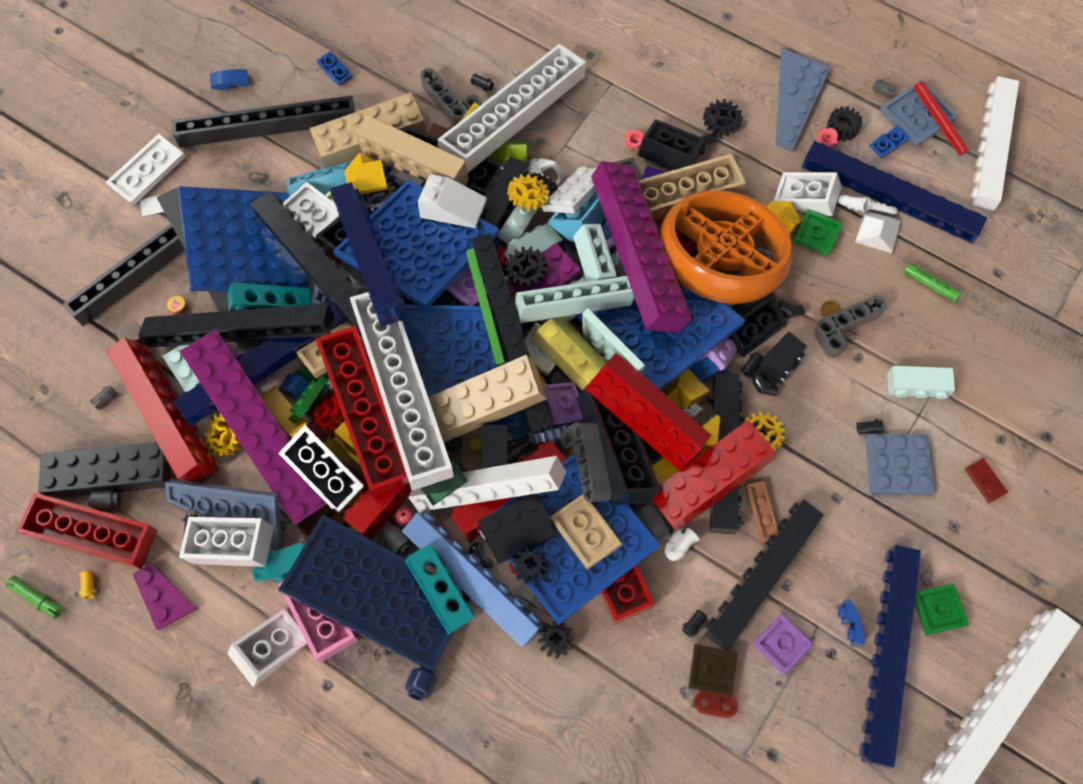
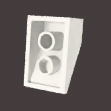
(810, 191)
(450, 202)
(267, 647)

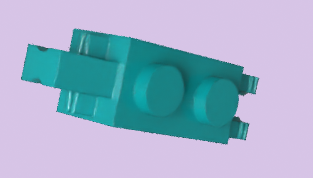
(277, 564)

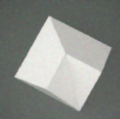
(878, 231)

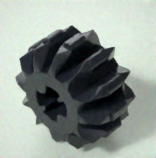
(539, 563)
(561, 635)

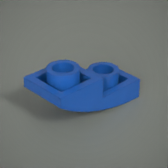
(333, 68)
(223, 79)
(889, 142)
(850, 616)

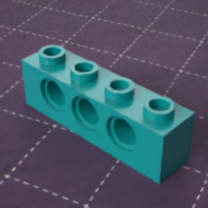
(261, 294)
(450, 620)

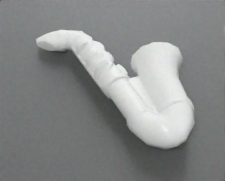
(864, 204)
(680, 543)

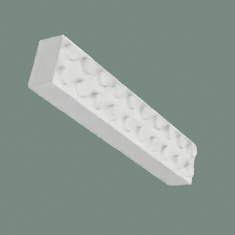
(513, 106)
(403, 397)
(1003, 700)

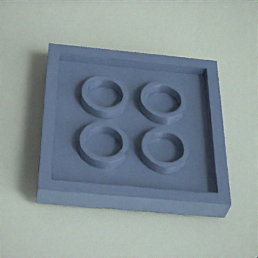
(913, 117)
(899, 464)

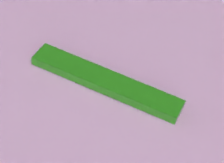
(486, 312)

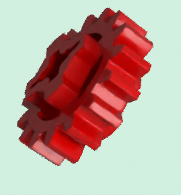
(328, 413)

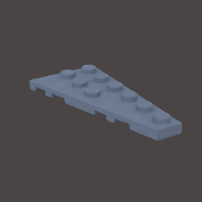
(797, 92)
(227, 503)

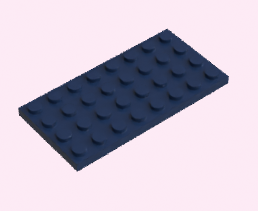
(368, 593)

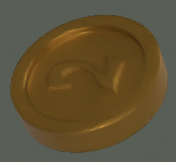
(829, 308)

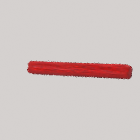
(941, 119)

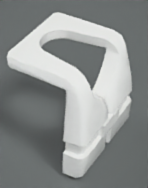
(540, 165)

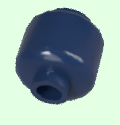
(420, 684)

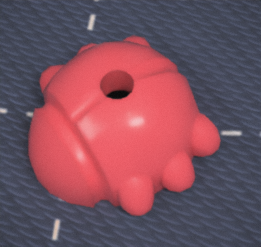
(632, 137)
(823, 138)
(401, 520)

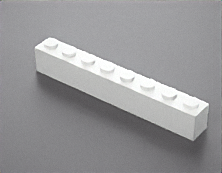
(995, 143)
(500, 483)

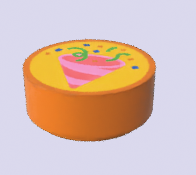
(176, 305)

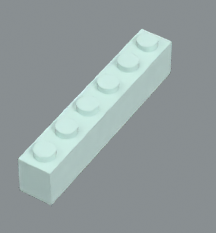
(573, 299)

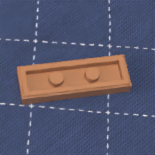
(761, 510)

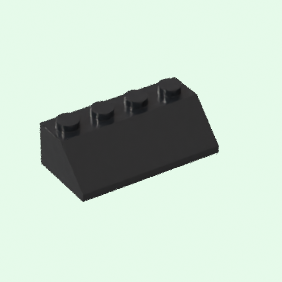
(324, 466)

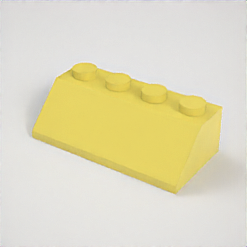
(569, 351)

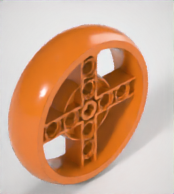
(727, 246)

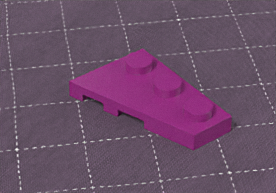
(161, 597)

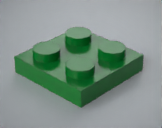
(817, 232)
(306, 399)
(940, 609)

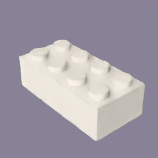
(227, 541)

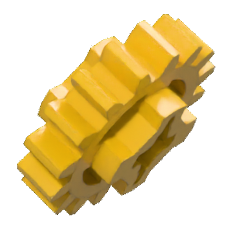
(528, 192)
(769, 427)
(221, 437)

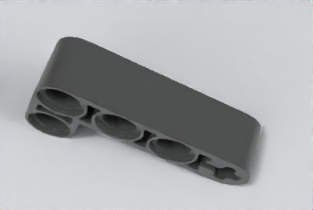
(445, 97)
(851, 321)
(590, 460)

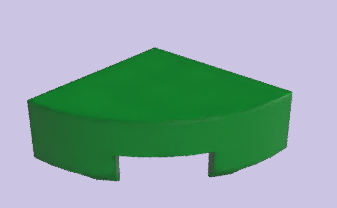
(306, 374)

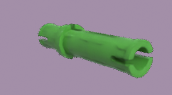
(935, 284)
(40, 601)

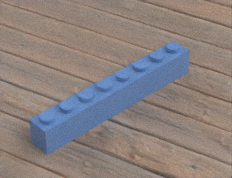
(475, 580)

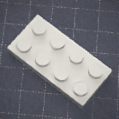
(145, 169)
(572, 193)

